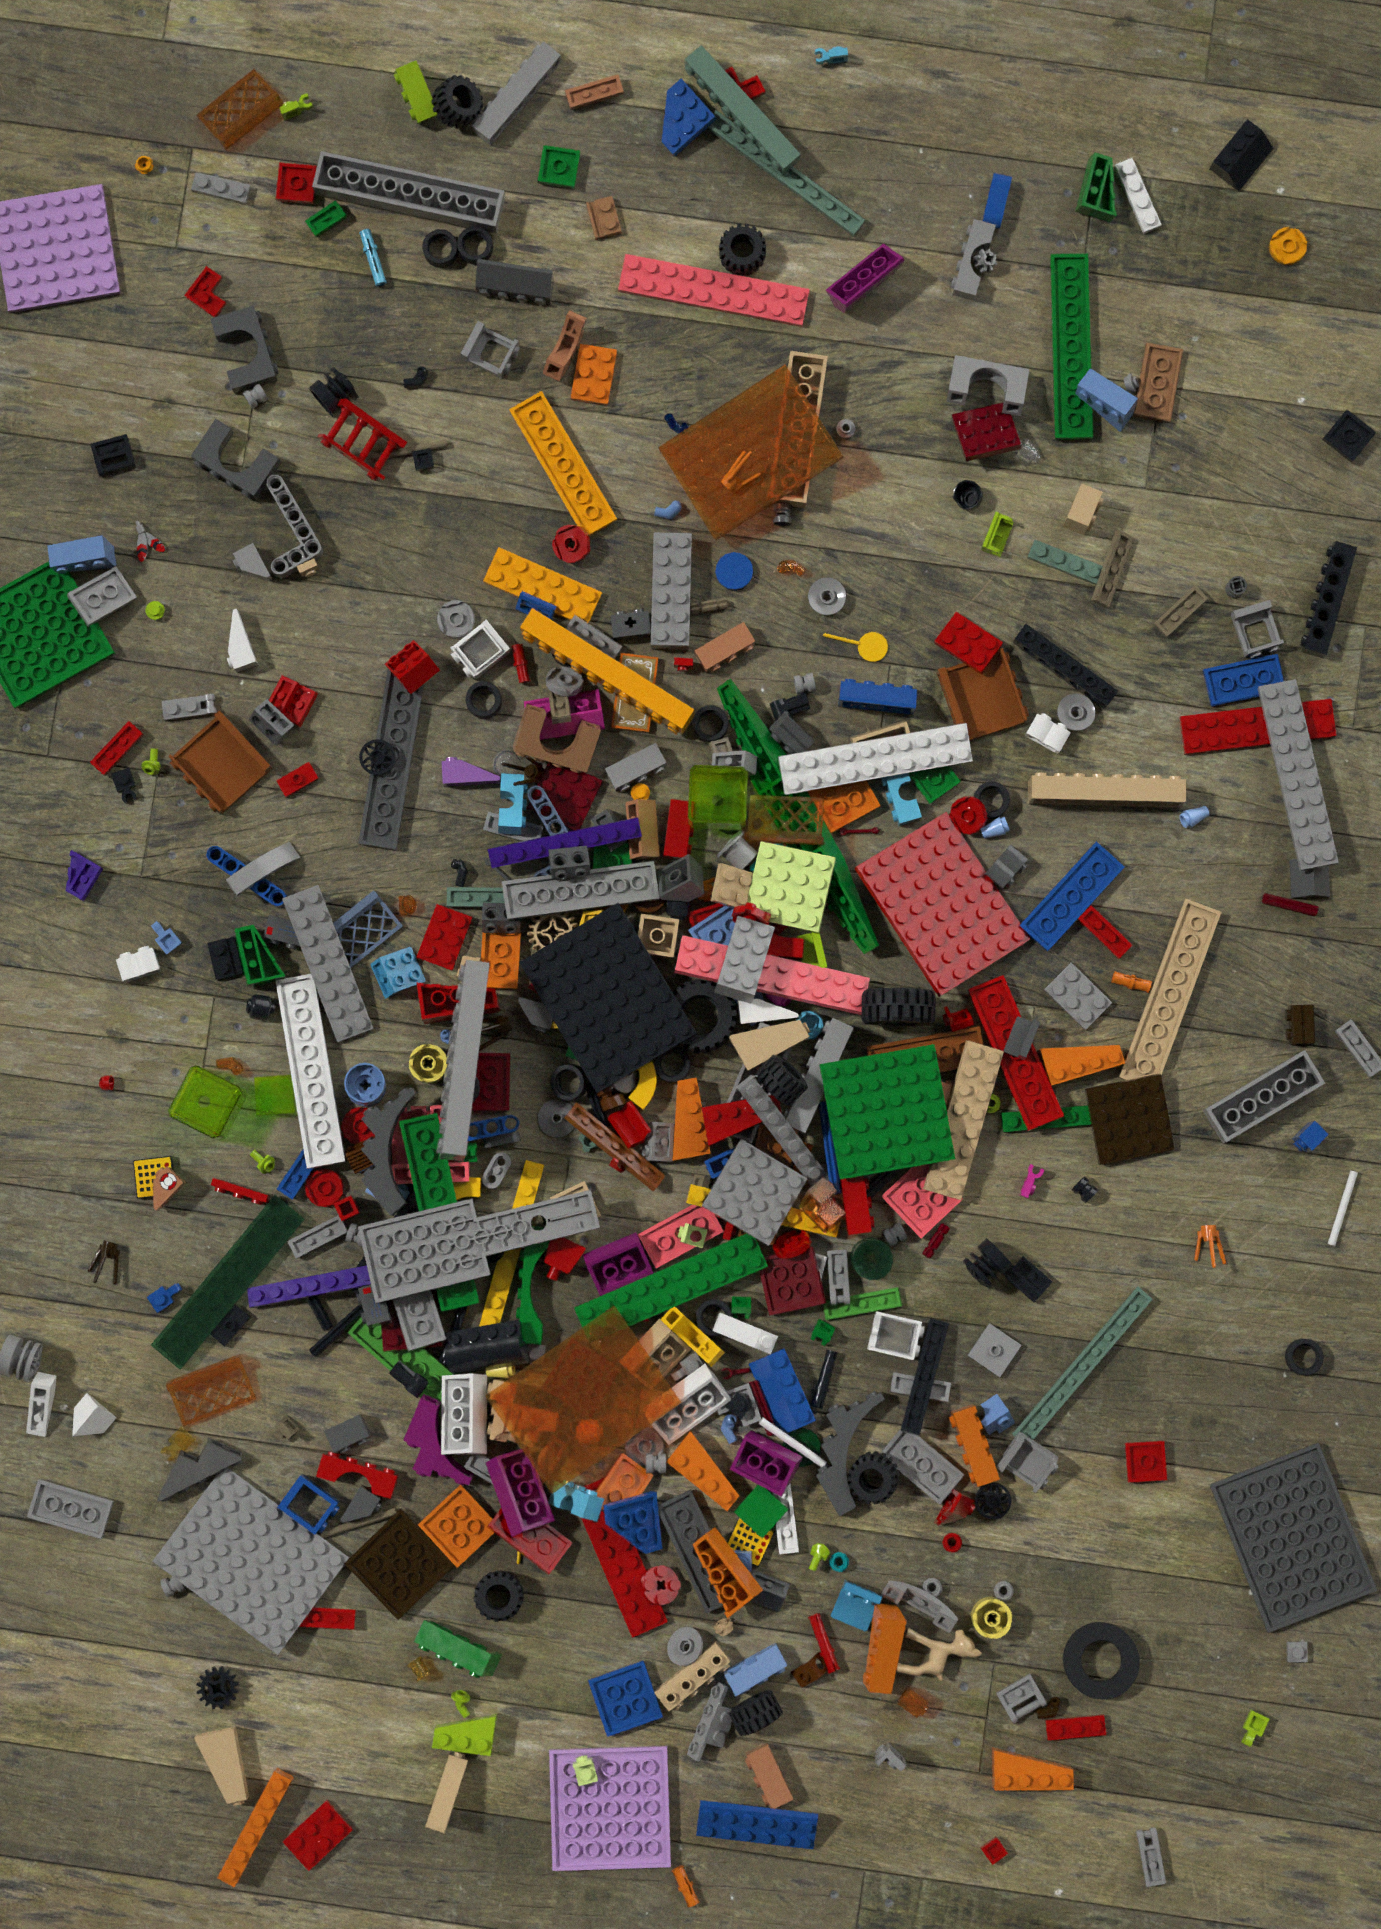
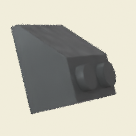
(681, 880)

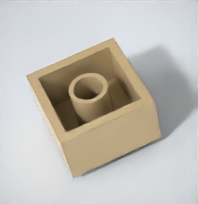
(1084, 506)
(659, 935)

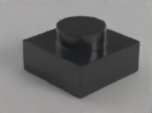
(423, 459)
(739, 1405)

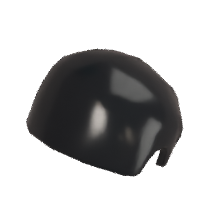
(968, 495)

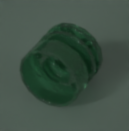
(882, 1255)

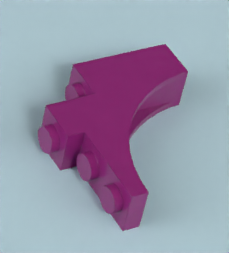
(425, 1434)

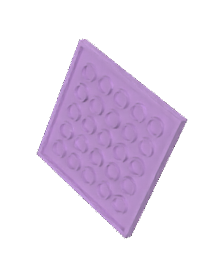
(56, 249)
(614, 1820)

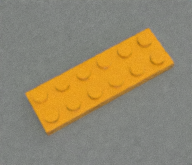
(516, 574)

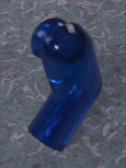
(673, 424)

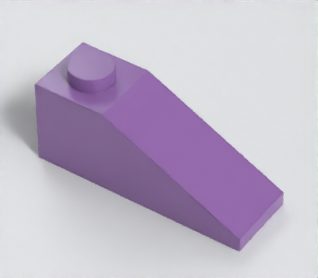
(461, 773)

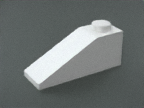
(239, 646)
(762, 1011)
(745, 1333)
(40, 1403)

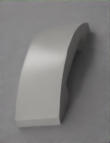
(262, 867)
(922, 1601)

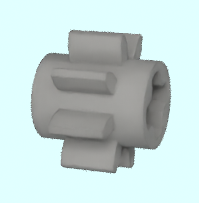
(985, 260)

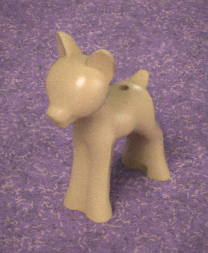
(962, 1646)

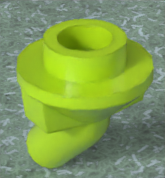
(152, 767)
(265, 1164)
(819, 1552)
(461, 1697)

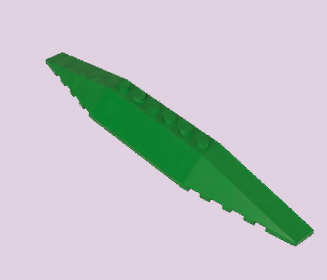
(757, 740)

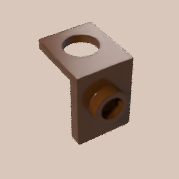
(809, 1671)

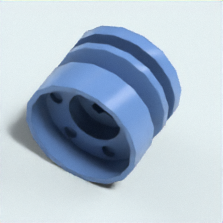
(358, 1076)

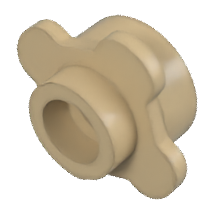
(723, 1627)

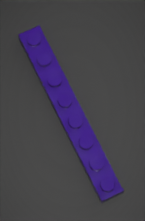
(588, 837)
(308, 1287)

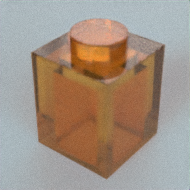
(913, 1702)

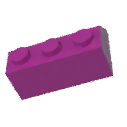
(617, 1264)
(766, 1463)

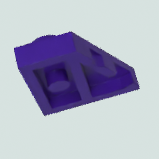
(81, 875)

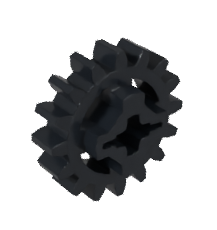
(224, 1692)

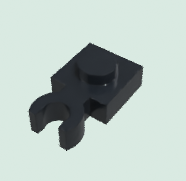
(124, 782)

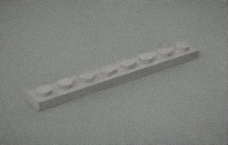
(781, 1130)

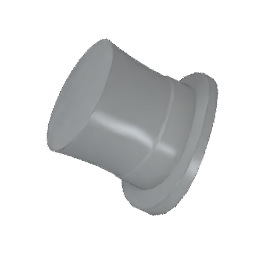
(738, 851)

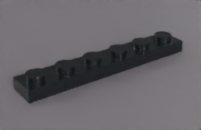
(924, 1377)

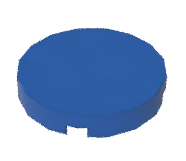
(734, 571)

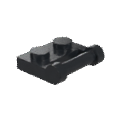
(112, 449)

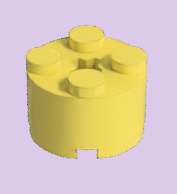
(417, 1063)
(1002, 1621)

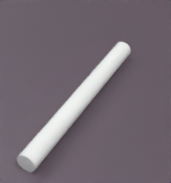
(1342, 1208)
(792, 1442)

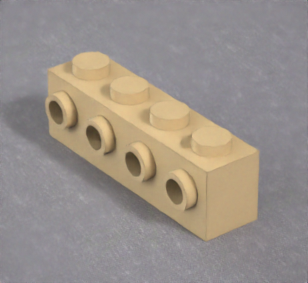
(691, 1677)

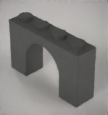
(247, 323)
(250, 481)

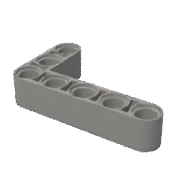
(297, 526)

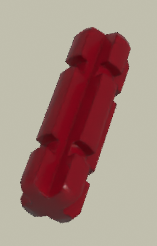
(936, 1240)

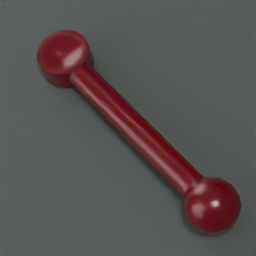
(843, 831)

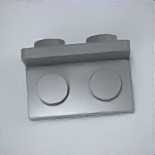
(659, 1143)
(893, 1757)

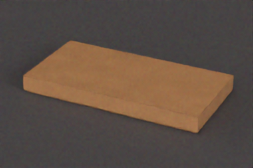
(1158, 382)

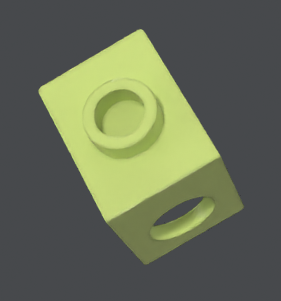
(684, 1234)

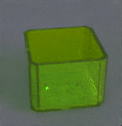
(721, 781)
(224, 1105)

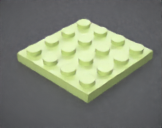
(791, 885)

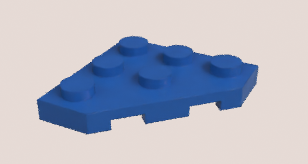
(684, 117)
(636, 1521)

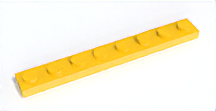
(795, 1218)

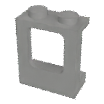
(477, 343)
(1254, 614)

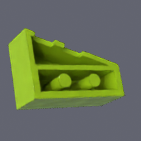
(415, 91)
(466, 1736)

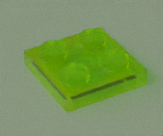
(274, 1095)

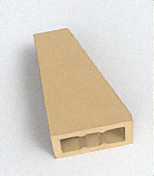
(760, 1044)
(225, 1762)
(447, 1791)

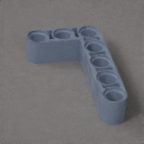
(546, 820)

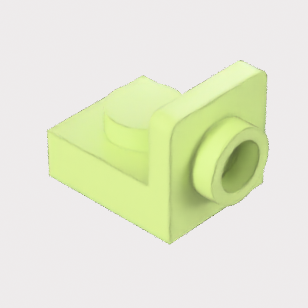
(585, 1770)

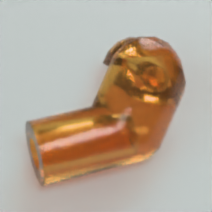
(786, 565)
(231, 1063)

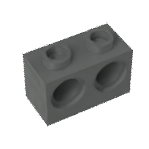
(271, 722)
(569, 860)
(495, 920)

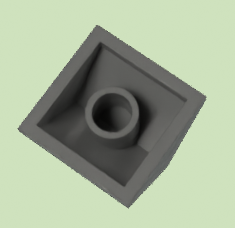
(1309, 883)

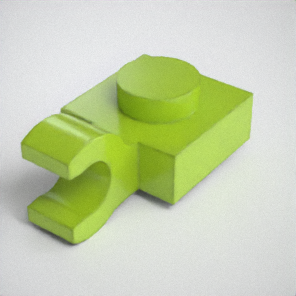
(291, 109)
(1255, 1725)

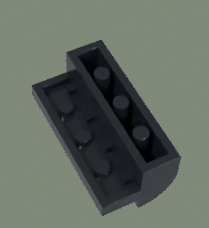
(485, 1348)

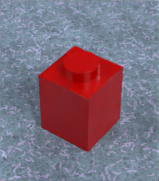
(347, 1208)

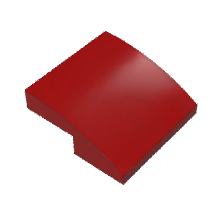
(293, 700)

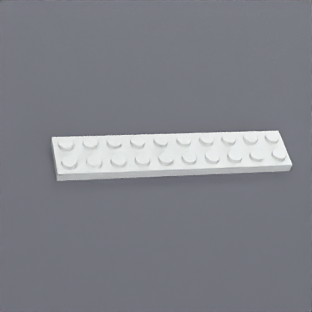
(875, 758)
(310, 1071)

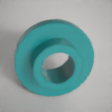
(839, 1568)

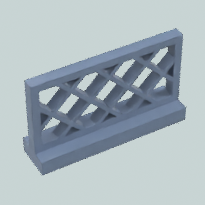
(357, 911)

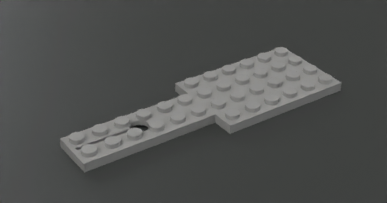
(452, 1243)

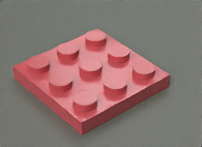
(917, 1206)

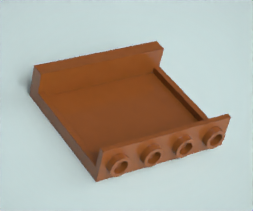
(984, 700)
(220, 763)

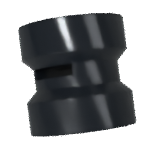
(1085, 1189)

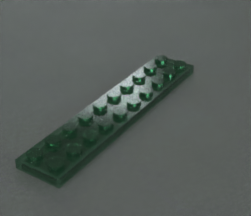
(227, 1282)

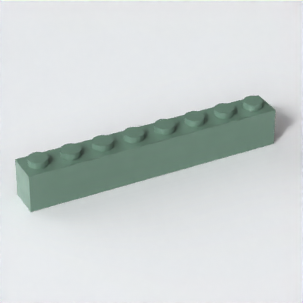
(742, 110)

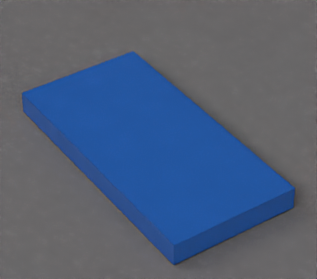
(1241, 679)

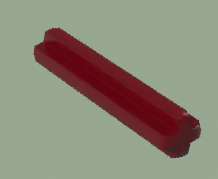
(1290, 904)
(761, 1403)

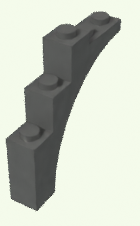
(378, 1150)
(844, 1422)

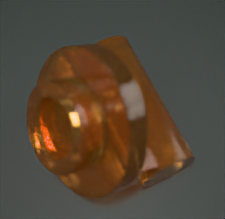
(407, 905)

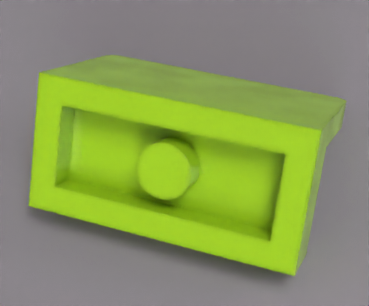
(813, 950)

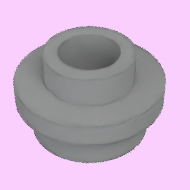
(1131, 383)
(845, 434)
(936, 1582)
(1004, 1597)

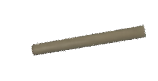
(408, 450)
(358, 1523)

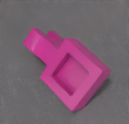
(1028, 1187)

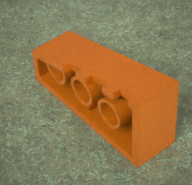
(1076, 1062)
(689, 1131)
(974, 1445)
(700, 1469)
(1024, 1772)

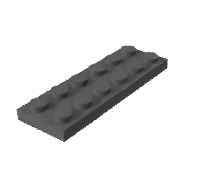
(685, 1526)

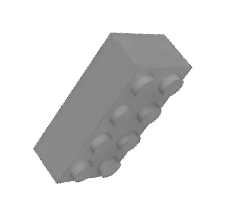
(744, 959)

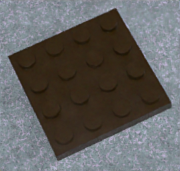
(1129, 1119)
(399, 1564)

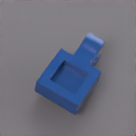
(163, 1298)

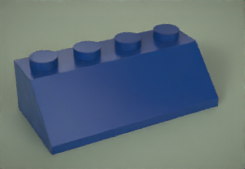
(877, 697)
(782, 1391)

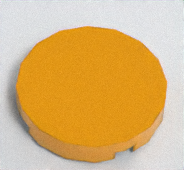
(1288, 246)

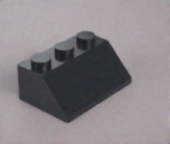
(1242, 155)

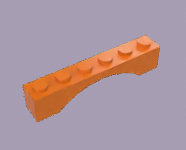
(255, 1827)

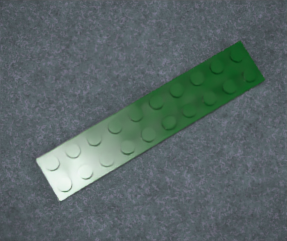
(1070, 344)
(433, 1189)
(679, 1282)

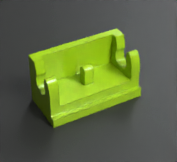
(997, 534)

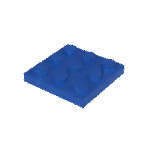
(625, 1698)

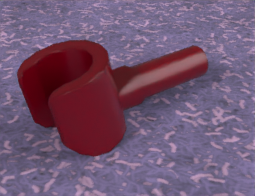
(735, 1372)

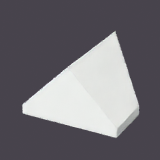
(91, 1417)

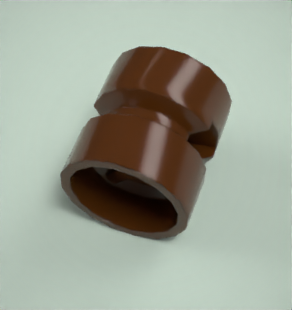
(611, 1099)

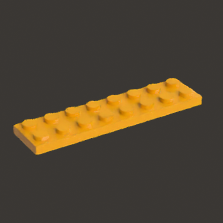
(562, 464)

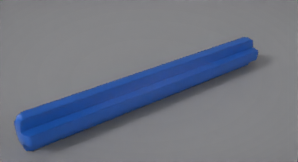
(832, 1167)

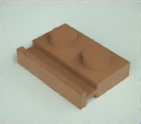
(603, 218)

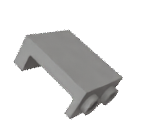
(1028, 1461)

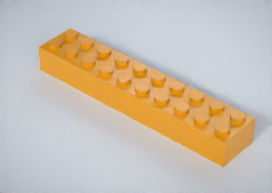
(606, 671)

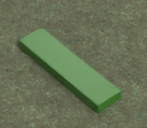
(864, 1303)

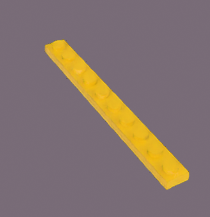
(507, 1264)

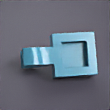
(835, 55)

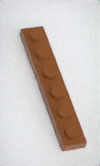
(614, 1146)

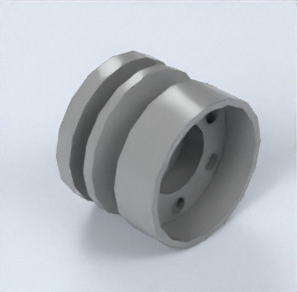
(19, 1358)

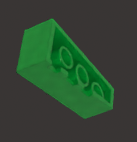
(457, 1649)

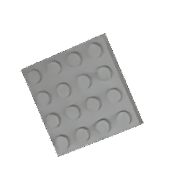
(754, 1192)

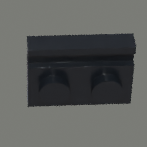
(225, 958)
(1028, 1279)

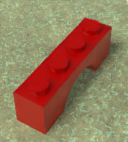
(381, 1481)

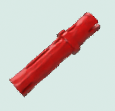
(827, 1651)

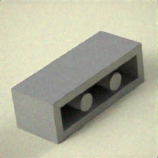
(636, 768)

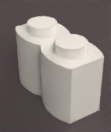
(1048, 733)
(138, 964)

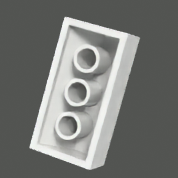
(697, 1404)
(464, 1414)

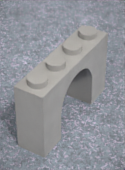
(1010, 378)

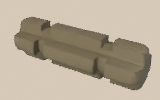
(707, 606)

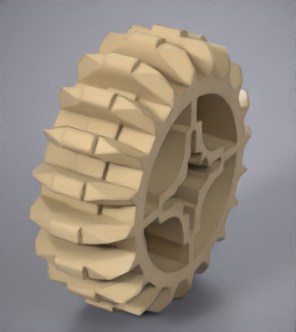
(544, 933)

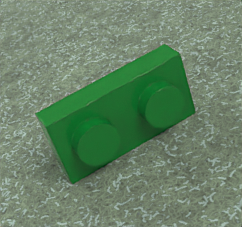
(325, 219)

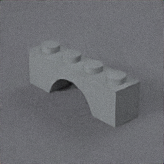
(980, 237)

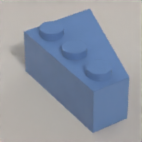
(1107, 399)
(82, 555)
(755, 1669)

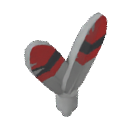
(144, 540)

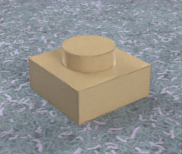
(308, 568)

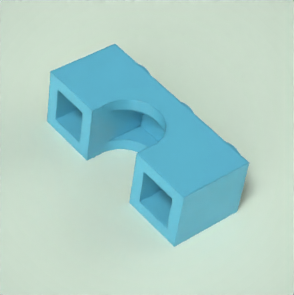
(904, 811)
(511, 818)
(578, 1501)

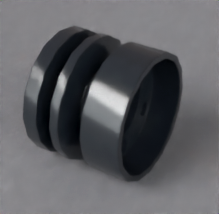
(331, 393)
(988, 1264)

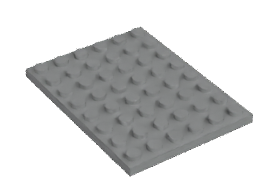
(250, 1560)

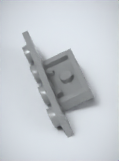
(713, 1724)

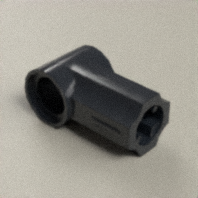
(790, 706)
(413, 1382)

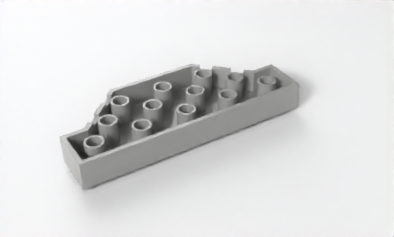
(462, 1061)

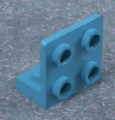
(397, 972)
(855, 1605)

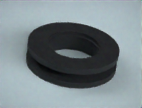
(1073, 1657)

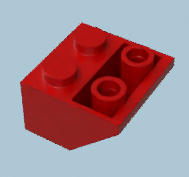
(412, 667)

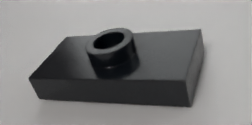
(230, 1325)

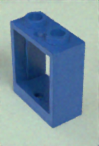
(292, 1493)

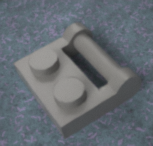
(1019, 1692)

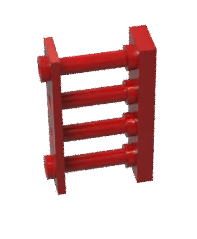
(378, 431)

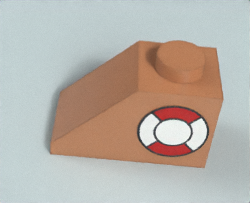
(165, 1186)

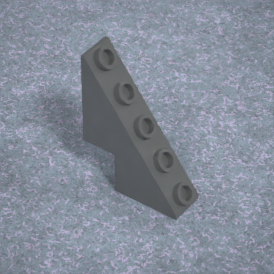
(192, 1469)

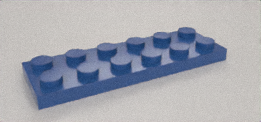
(1071, 896)
(757, 1824)

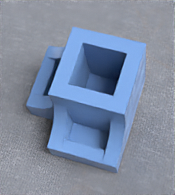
(996, 1415)

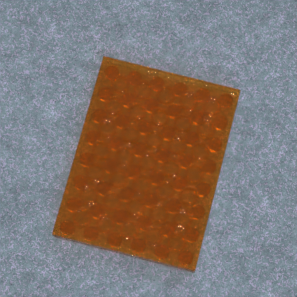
(785, 444)
(583, 1399)

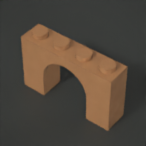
(575, 756)

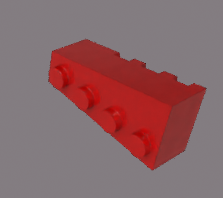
(439, 1002)
(730, 1119)

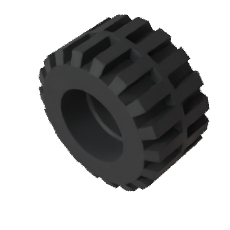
(447, 108)
(740, 264)
(782, 1080)
(865, 1490)
(486, 1608)
(755, 1713)

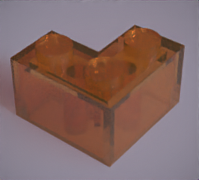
(821, 1207)

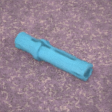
(366, 237)

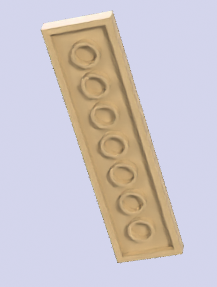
(966, 1117)

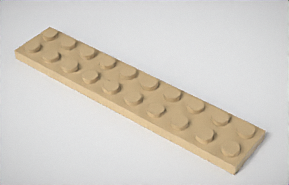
(1171, 991)

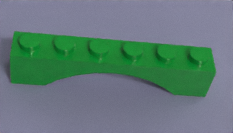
(531, 1323)

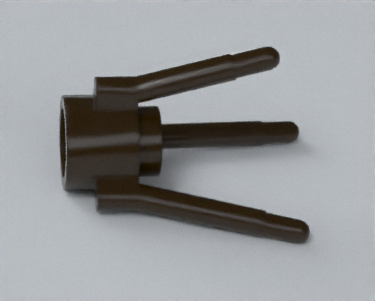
(533, 771)
(501, 1025)
(107, 1250)

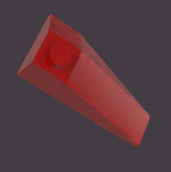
(955, 1508)

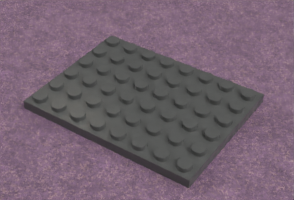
(1293, 1537)

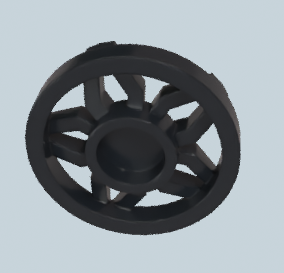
(377, 757)
(993, 1500)

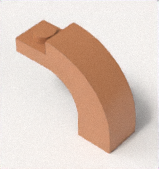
(566, 346)

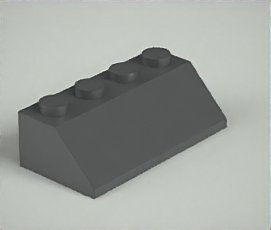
(514, 281)

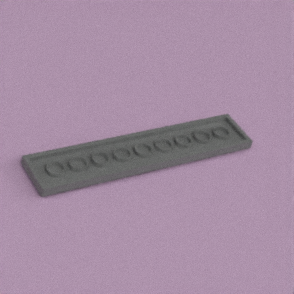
(388, 791)

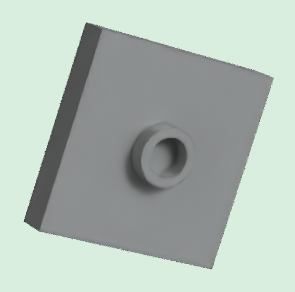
(994, 1350)

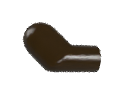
(1051, 1710)

